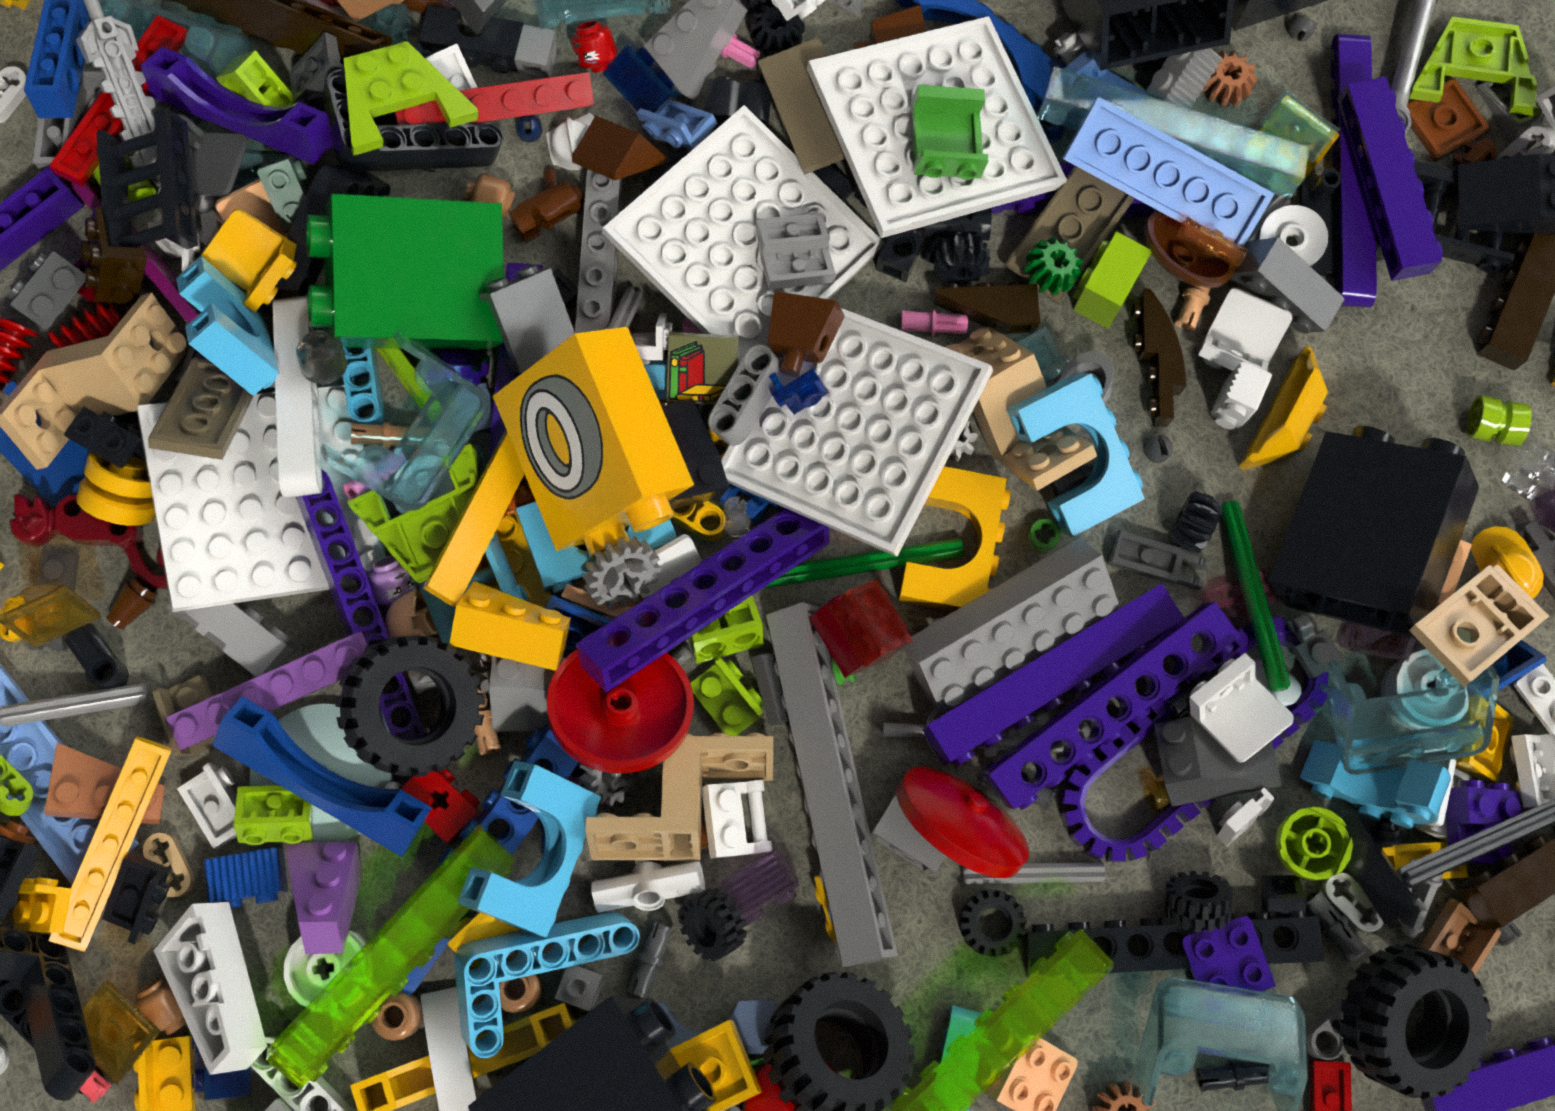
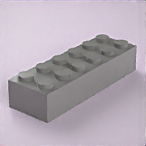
(1011, 625)

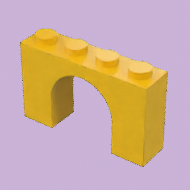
(980, 500)

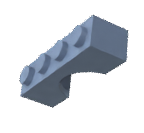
(750, 1019)

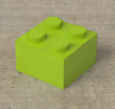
(1110, 279)

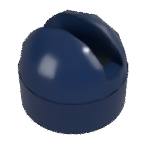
(535, 128)
(1052, 132)

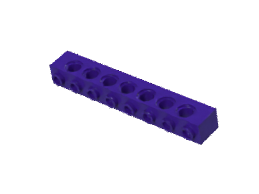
(699, 597)
(1217, 638)

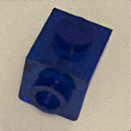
(799, 393)

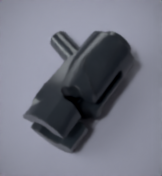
(978, 226)

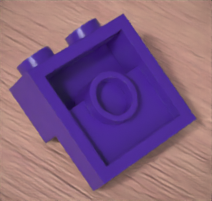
(1477, 808)

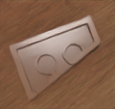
(84, 784)

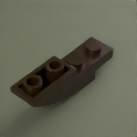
(1158, 345)

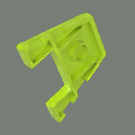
(1481, 53)
(393, 81)
(421, 534)

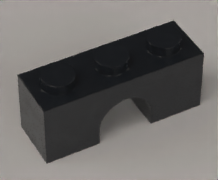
(492, 49)

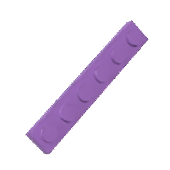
(269, 689)

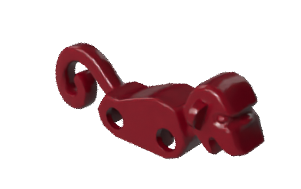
(38, 524)

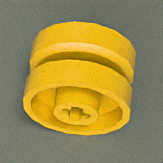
(115, 492)

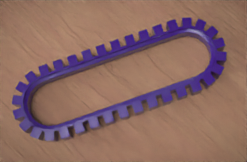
(1311, 697)

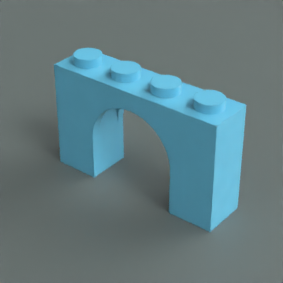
(226, 329)
(1112, 481)
(569, 564)
(535, 899)

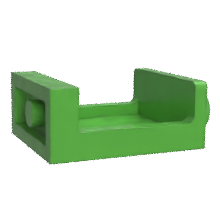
(948, 132)

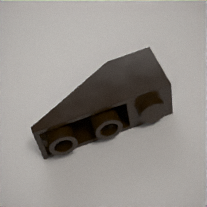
(1003, 307)

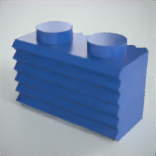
(246, 876)

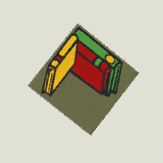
(700, 366)

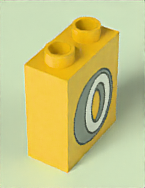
(593, 441)

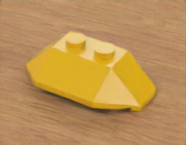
(1290, 414)

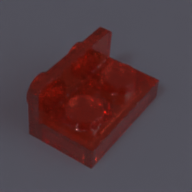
(870, 622)

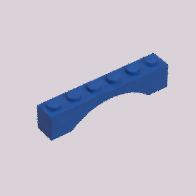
(1026, 57)
(262, 744)

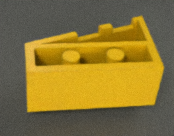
(509, 627)

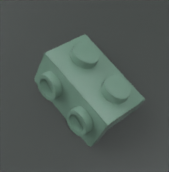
(285, 187)

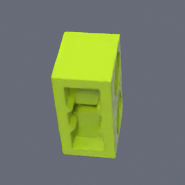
(255, 81)
(729, 634)

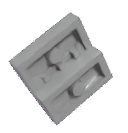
(795, 251)

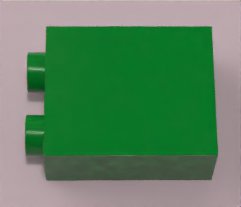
(406, 271)

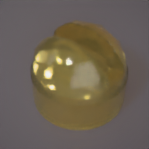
(1156, 796)

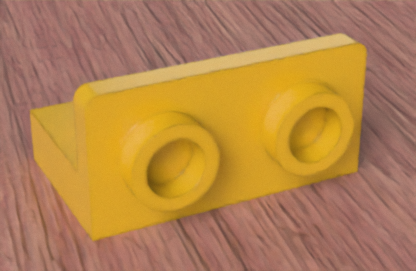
(41, 906)
(166, 1076)

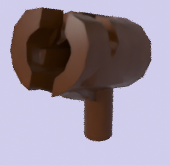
(547, 207)

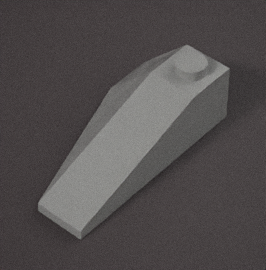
(518, 695)

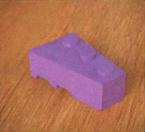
(325, 892)

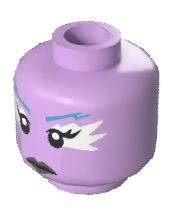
(390, 581)

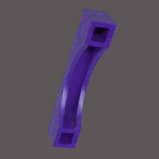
(183, 84)

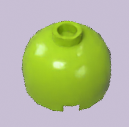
(1313, 843)

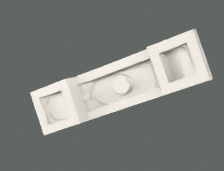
(447, 1051)

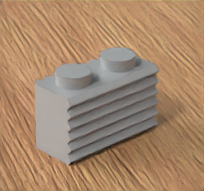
(1184, 77)

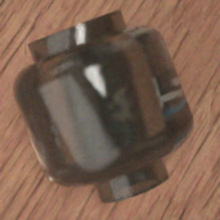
(321, 357)

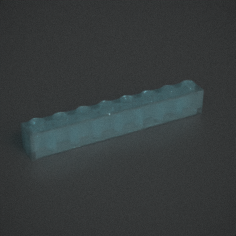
(1256, 155)

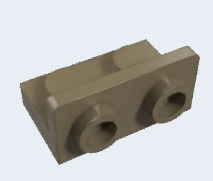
(177, 699)

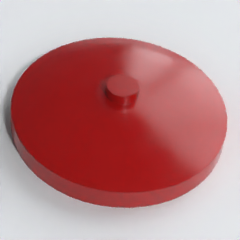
(627, 726)
(962, 822)

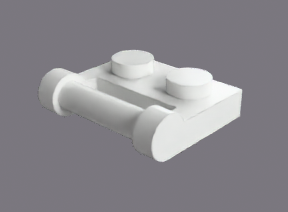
(726, 820)

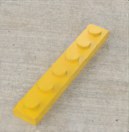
(112, 841)

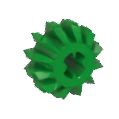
(1053, 266)

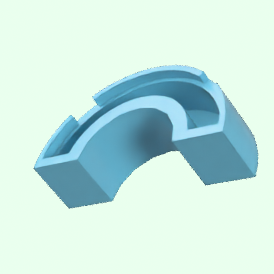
(1396, 794)

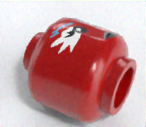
(593, 46)

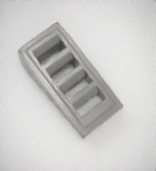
(1511, 123)

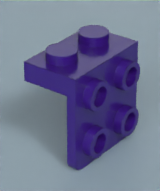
(1229, 956)

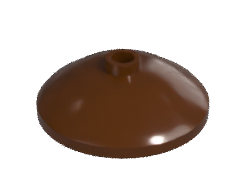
(1181, 257)

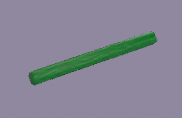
(870, 562)
(1255, 597)

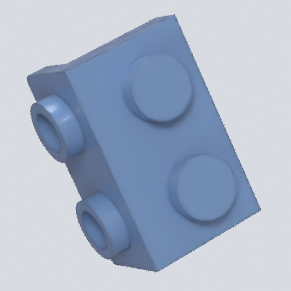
(677, 124)

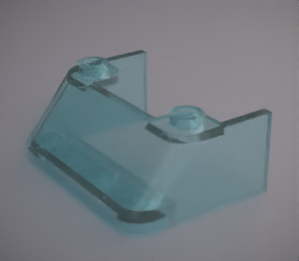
(431, 442)
(1411, 725)
(1226, 1023)

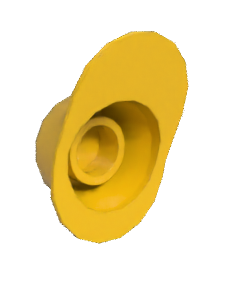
(1512, 554)

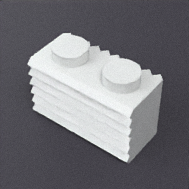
(1240, 395)

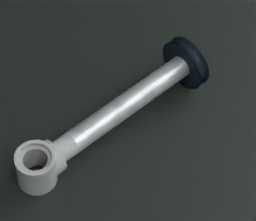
(1410, 57)

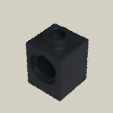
(897, 265)

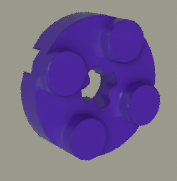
(466, 363)

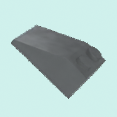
(1201, 769)

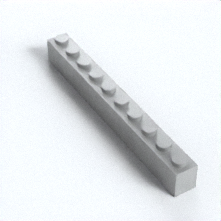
(831, 788)

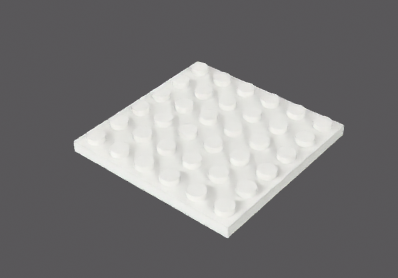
(870, 110)
(699, 231)
(869, 444)
(226, 522)

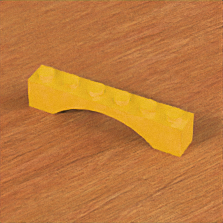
(415, 1079)

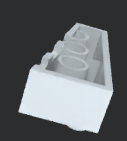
(213, 987)

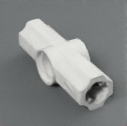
(648, 886)

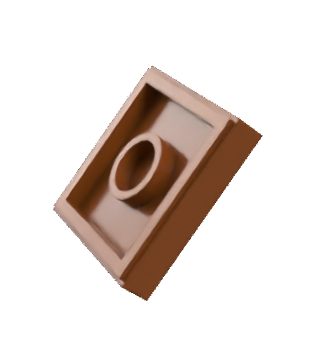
(1447, 124)

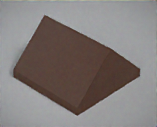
(615, 150)

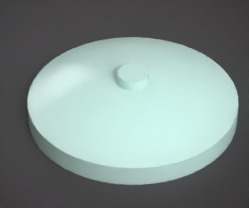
(318, 735)

